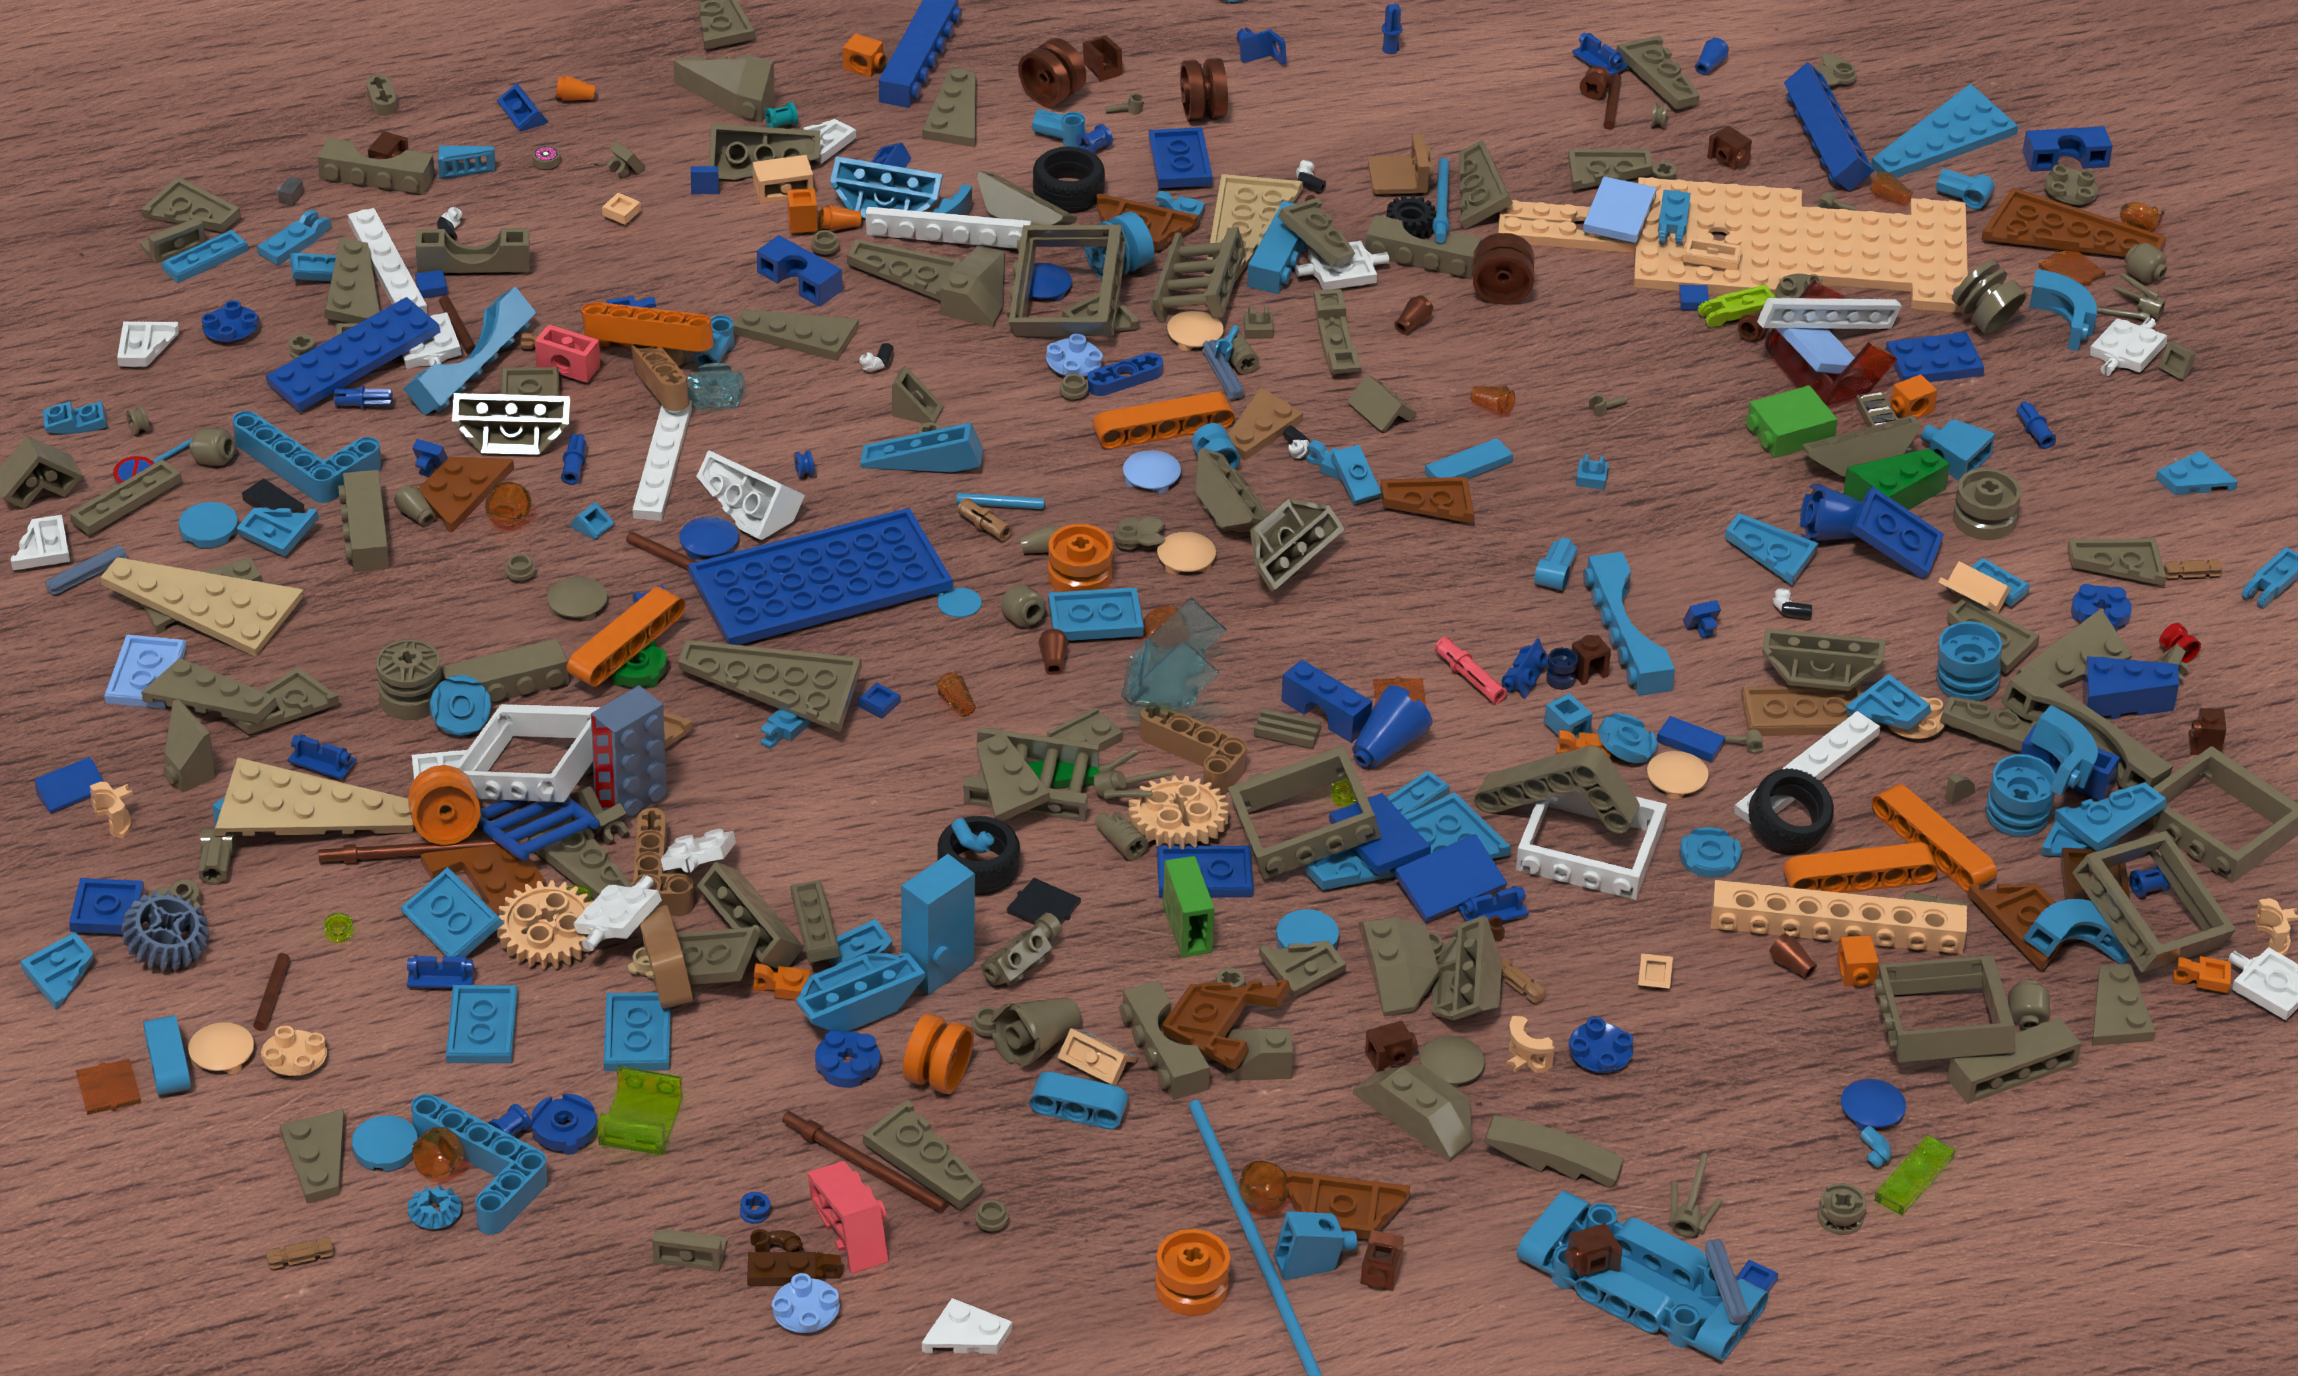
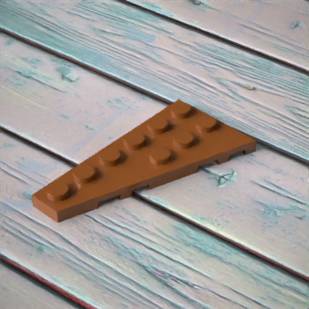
(2051, 224)

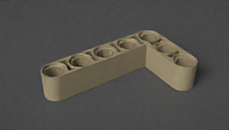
(1559, 774)

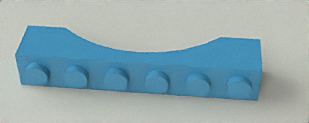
(501, 320)
(1645, 662)

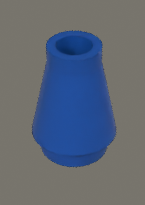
(1713, 54)

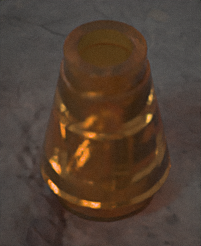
(1890, 188)
(1494, 398)
(956, 693)

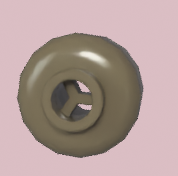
(2146, 262)
(212, 447)
(1023, 605)
(2029, 1004)

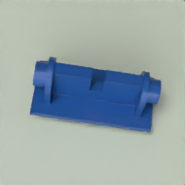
(1595, 55)
(1526, 668)
(324, 759)
(1505, 905)
(428, 973)

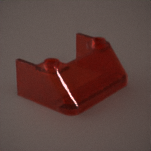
(1832, 388)

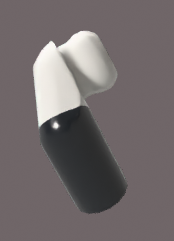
(1305, 174)
(450, 221)
(882, 360)
(1299, 442)
(1788, 607)

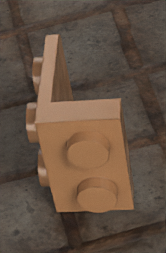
(1402, 173)

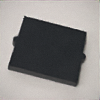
(1043, 898)

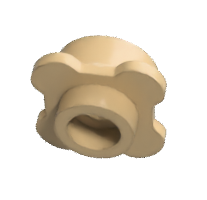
(640, 963)

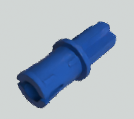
(1392, 29)
(363, 397)
(2036, 425)
(573, 459)

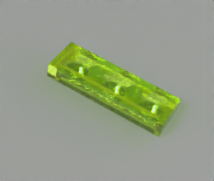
(1914, 1175)

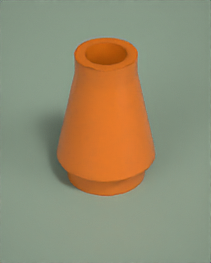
(573, 89)
(838, 218)

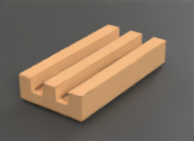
(1712, 253)

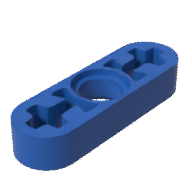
(1108, 381)

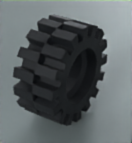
(1415, 215)

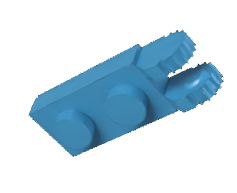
(1673, 215)
(294, 237)
(2273, 577)

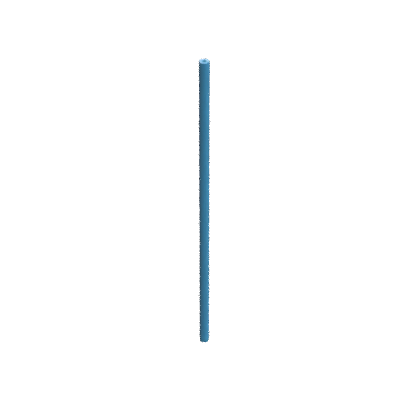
(1254, 1239)

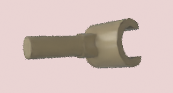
(1133, 105)
(1829, 200)
(1600, 404)
(1752, 739)

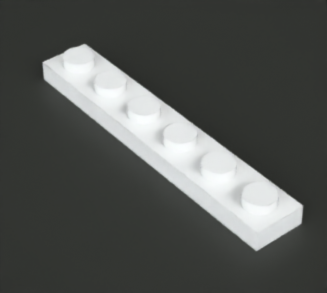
(944, 227)
(385, 258)
(1829, 313)
(661, 463)
(1823, 757)

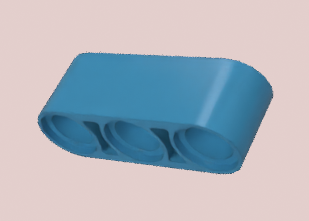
(166, 1055)
(1079, 1100)

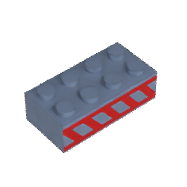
(629, 752)

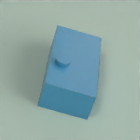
(939, 921)

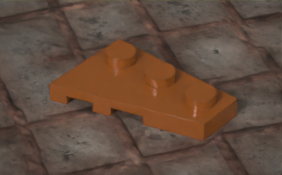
(1430, 496)

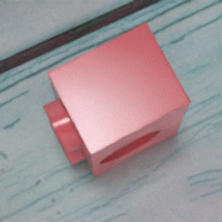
(571, 352)

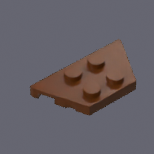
(1160, 221)
(462, 486)
(2014, 912)
(1354, 1202)

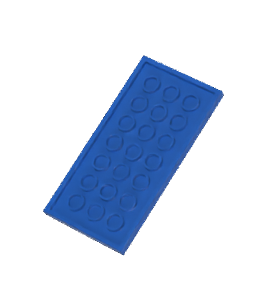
(819, 577)

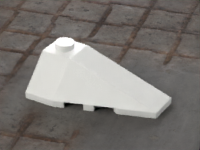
(751, 499)

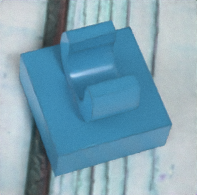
(1592, 473)

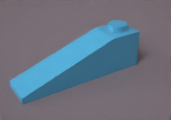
(936, 450)

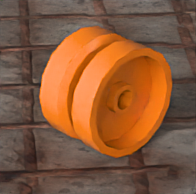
(1080, 558)
(443, 805)
(938, 1053)
(1192, 1272)

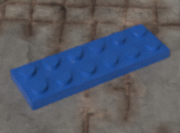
(353, 354)

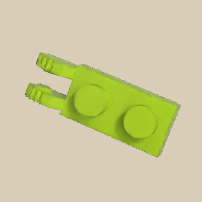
(1734, 305)

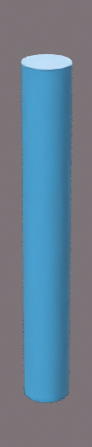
(1003, 501)

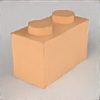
(776, 176)

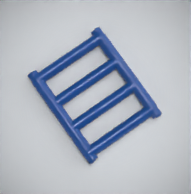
(510, 840)

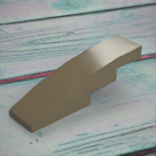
(1546, 1146)

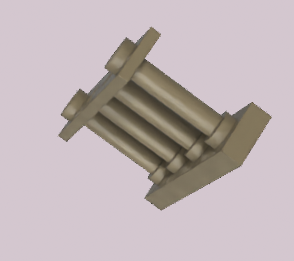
(1218, 284)
(1062, 803)

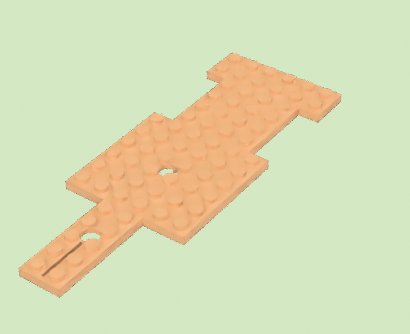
(1777, 239)

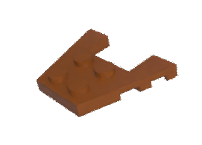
(490, 870)
(1209, 1012)

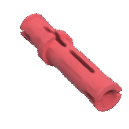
(1462, 663)

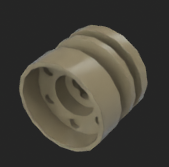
(1985, 293)
(407, 677)

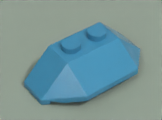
(883, 186)
(859, 990)

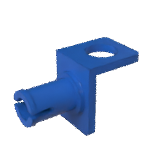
(1260, 45)

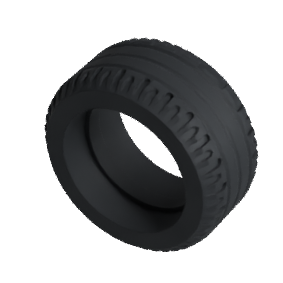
(1069, 163)
(1802, 788)
(990, 874)

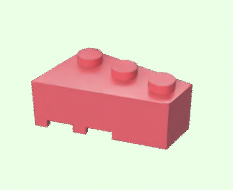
(852, 1212)

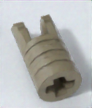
(1242, 355)
(1122, 834)

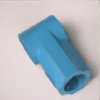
(1060, 126)
(1972, 190)
(723, 341)
(1555, 568)

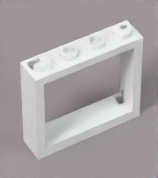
(530, 722)
(1585, 871)

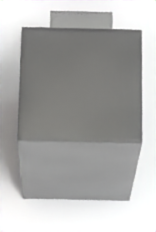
(290, 191)

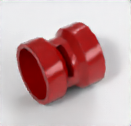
(2178, 634)

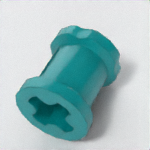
(781, 116)

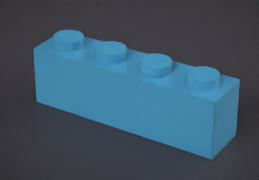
(1275, 256)

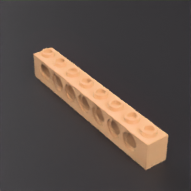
(1837, 915)

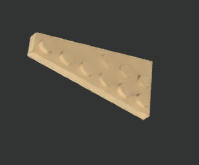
(1250, 206)
(221, 606)
(303, 804)

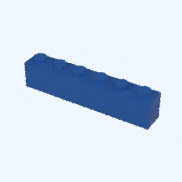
(918, 51)
(1828, 127)

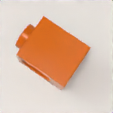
(863, 55)
(802, 210)
(1913, 397)
(1857, 960)

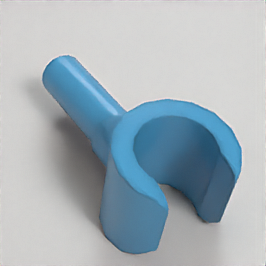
(1225, 345)

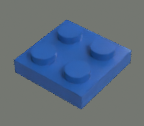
(102, 904)

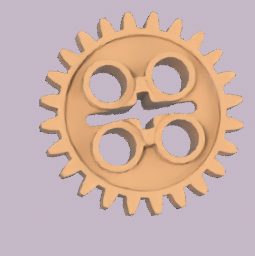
(1197, 805)
(541, 924)

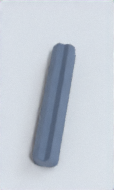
(1223, 371)
(84, 570)
(1726, 1281)

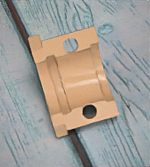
(108, 802)
(2274, 920)
(1529, 1051)

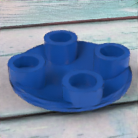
(1049, 282)
(230, 322)
(708, 537)
(1600, 1046)
(1873, 1103)

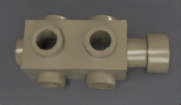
(1022, 952)

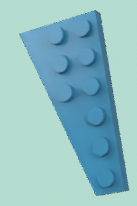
(1951, 130)
(1438, 823)

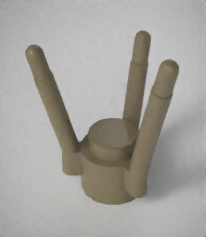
(2149, 303)
(1110, 782)
(1688, 1219)

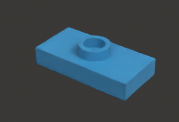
(312, 266)
(1356, 474)
(2019, 587)

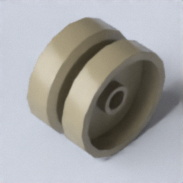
(1987, 504)

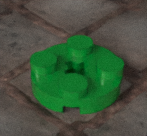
(646, 673)

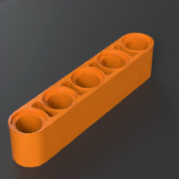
(647, 326)
(1161, 420)
(626, 636)
(1920, 823)
(1862, 868)

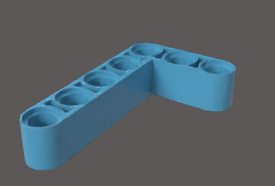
(299, 465)
(517, 1166)

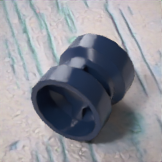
(1562, 667)

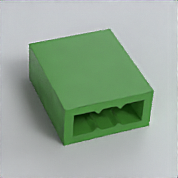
(1790, 420)
(1188, 906)

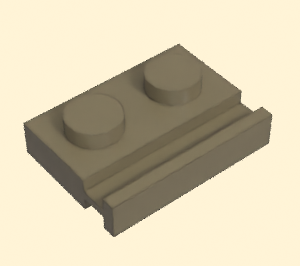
(1089, 728)

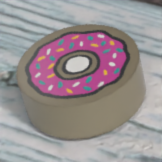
(546, 157)

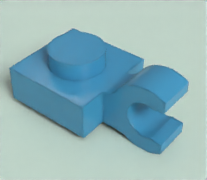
(1181, 204)
(1321, 456)
(782, 725)

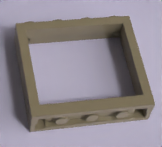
(1067, 236)
(1290, 782)
(2244, 787)
(2125, 918)
(1945, 976)

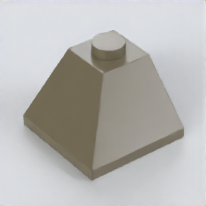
(187, 750)
(1268, 1055)

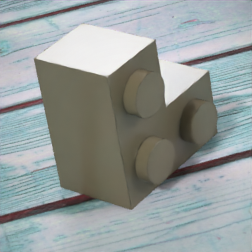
(36, 467)

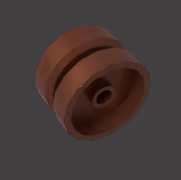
(1052, 72)
(1204, 88)
(1503, 268)

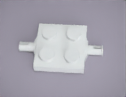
(1354, 273)
(2128, 345)
(436, 349)
(690, 852)
(617, 912)
(2268, 981)

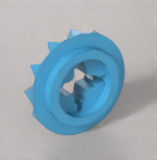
(426, 1216)

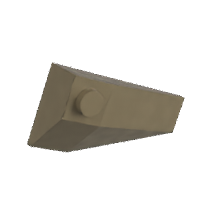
(736, 84)
(975, 288)

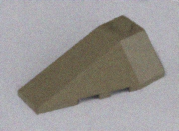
(737, 147)

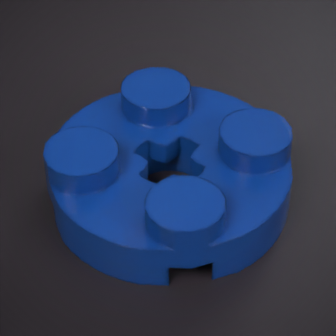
(2112, 599)
(836, 1046)
(564, 1137)

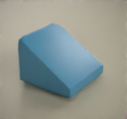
(592, 521)

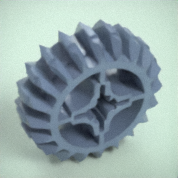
(163, 941)

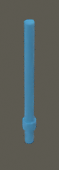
(1441, 222)

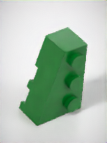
(1903, 478)

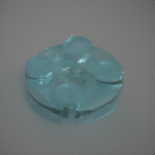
(726, 394)

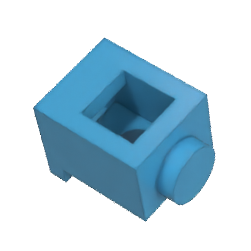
(1568, 715)

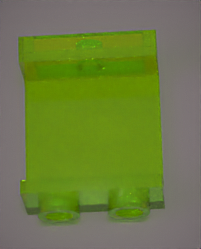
(641, 1111)

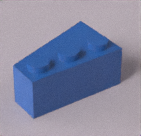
(2129, 686)

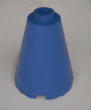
(1828, 514)
(1391, 727)

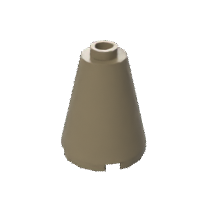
(1032, 1027)

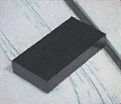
(267, 495)

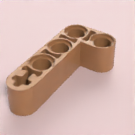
(662, 375)
(1197, 742)
(651, 839)
(666, 958)

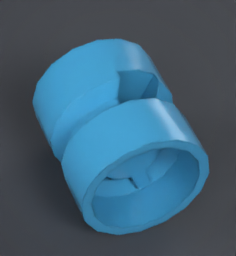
(1215, 438)

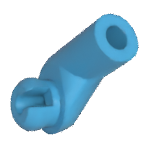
(969, 840)
(1880, 1146)

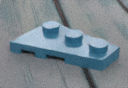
(1771, 546)
(2112, 817)

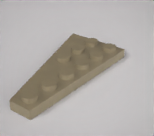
(794, 681)

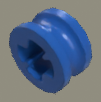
(804, 464)
(754, 1216)

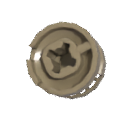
(1842, 1206)

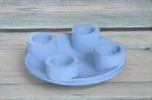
(1073, 356)
(1151, 470)
(805, 1304)

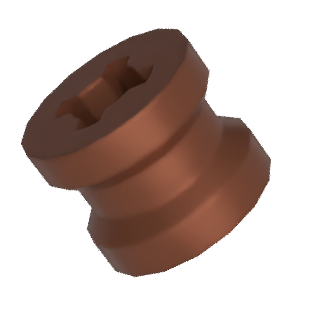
(1595, 75)

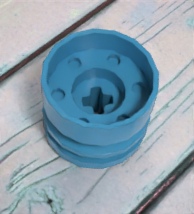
(1138, 250)
(1969, 661)
(2020, 795)

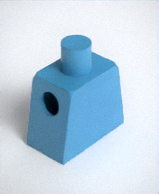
(1961, 445)
(1311, 1244)

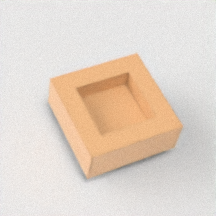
(621, 208)
(1655, 970)

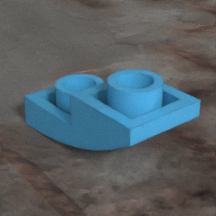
(959, 204)
(66, 420)

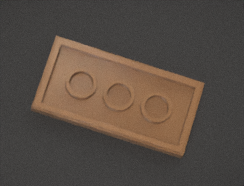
(1795, 709)

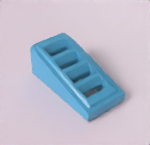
(458, 169)

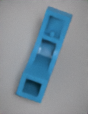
(2068, 299)
(2069, 744)
(2074, 920)

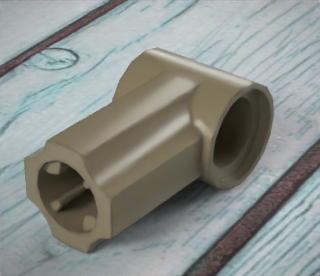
(215, 855)

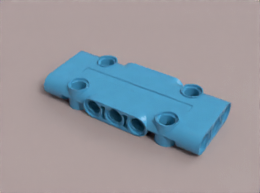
(1659, 1282)

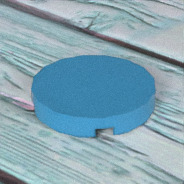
(208, 524)
(460, 705)
(1627, 738)
(1710, 852)
(1305, 928)
(384, 1143)

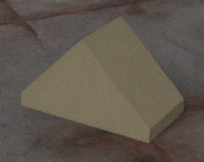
(912, 399)

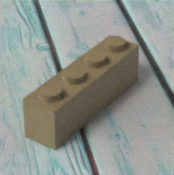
(365, 521)
(515, 670)
(744, 908)
(2037, 1054)

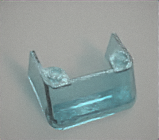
(1171, 662)

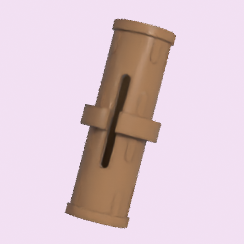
(973, 512)

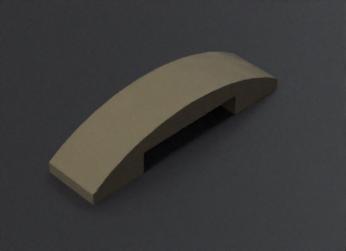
(1334, 332)

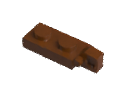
(780, 1267)

